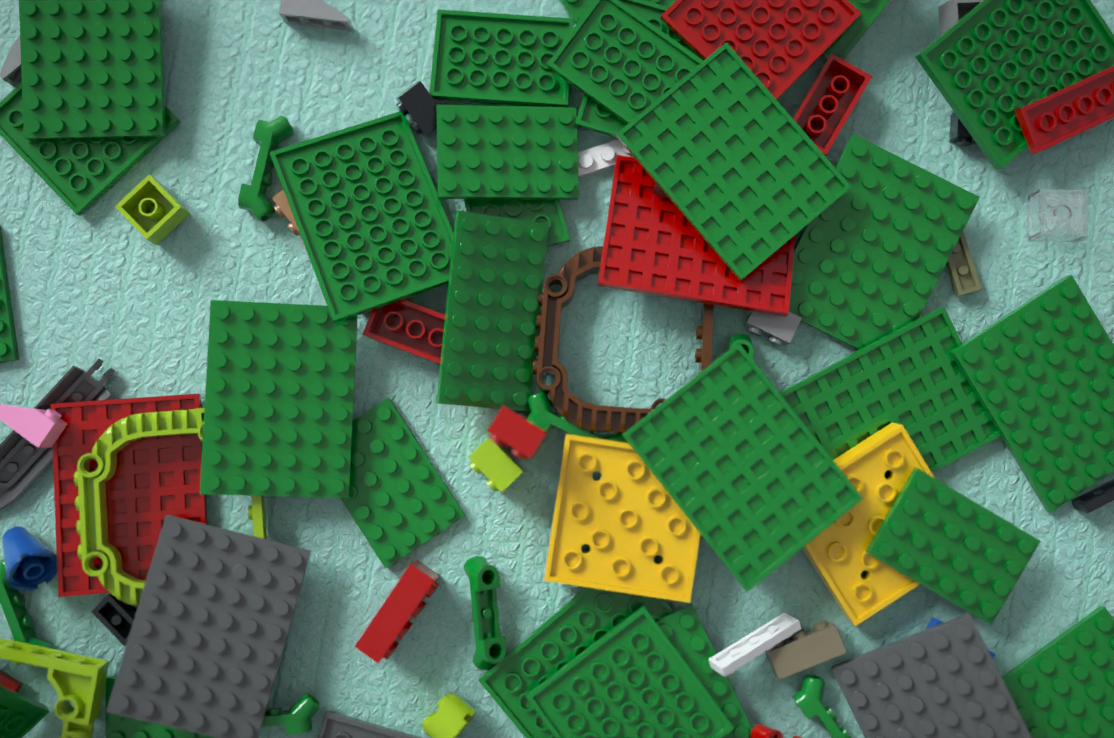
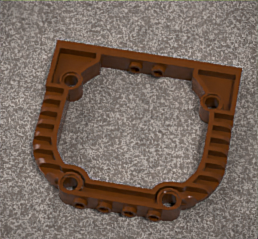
(575, 411)

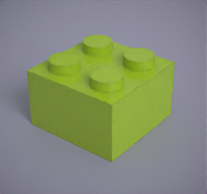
(152, 210)
(495, 465)

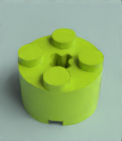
(450, 718)

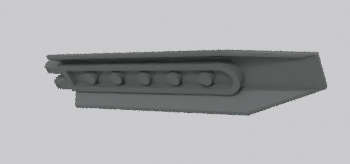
(23, 461)

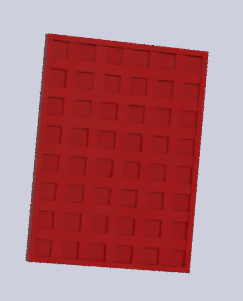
(660, 253)
(150, 481)

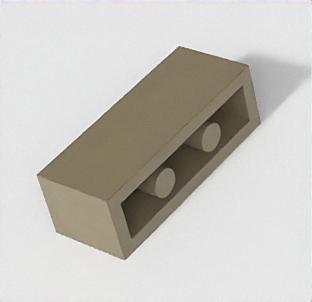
(805, 649)

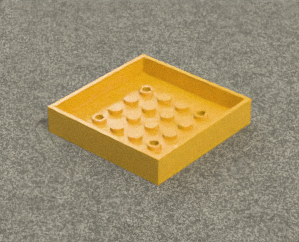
(624, 522)
(840, 549)

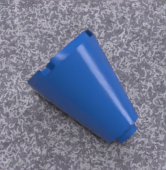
(27, 560)

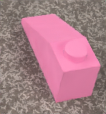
(35, 425)

